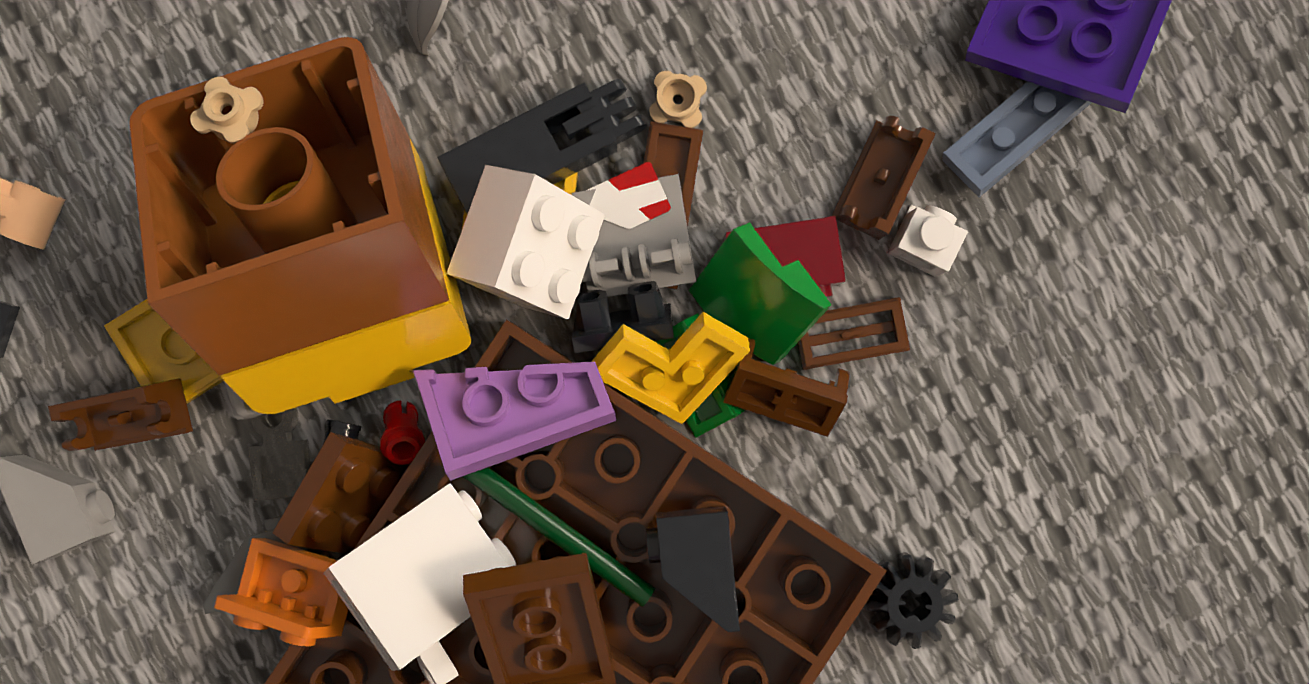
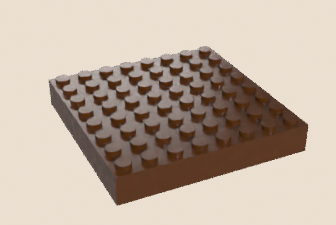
(791, 575)

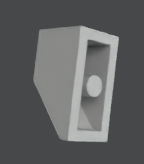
(53, 507)

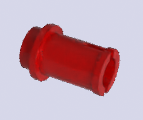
(401, 435)

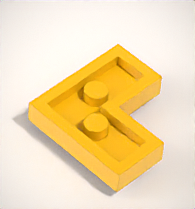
(672, 378)

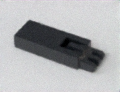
(528, 143)

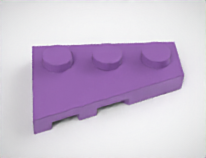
(504, 414)

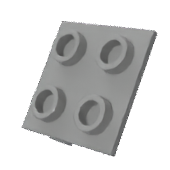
(645, 253)

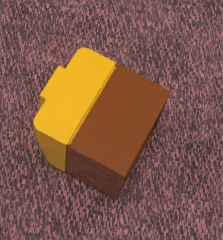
(304, 247)

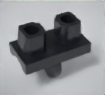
(597, 325)

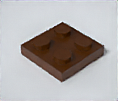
(339, 496)

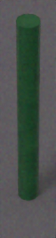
(561, 534)

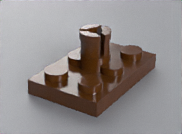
(540, 622)

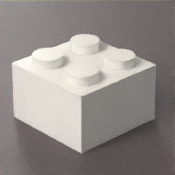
(526, 241)

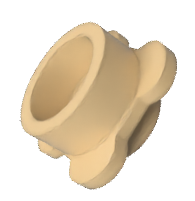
(689, 88)
(239, 121)

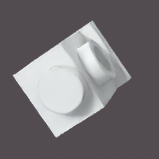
(928, 239)

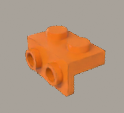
(286, 592)

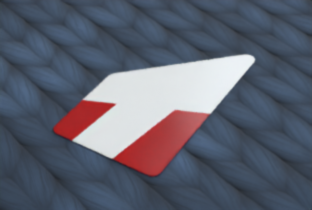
(631, 197)

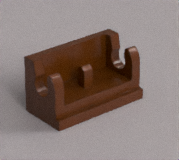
(882, 177)
(787, 395)
(126, 416)

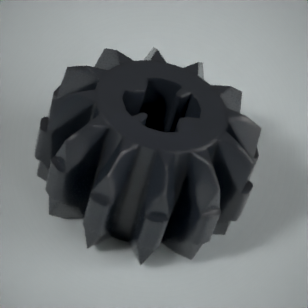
(901, 620)

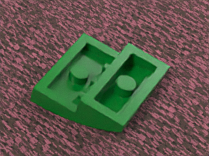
(758, 296)

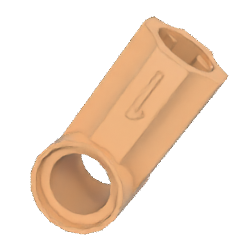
(27, 213)

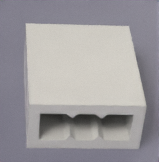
(410, 575)

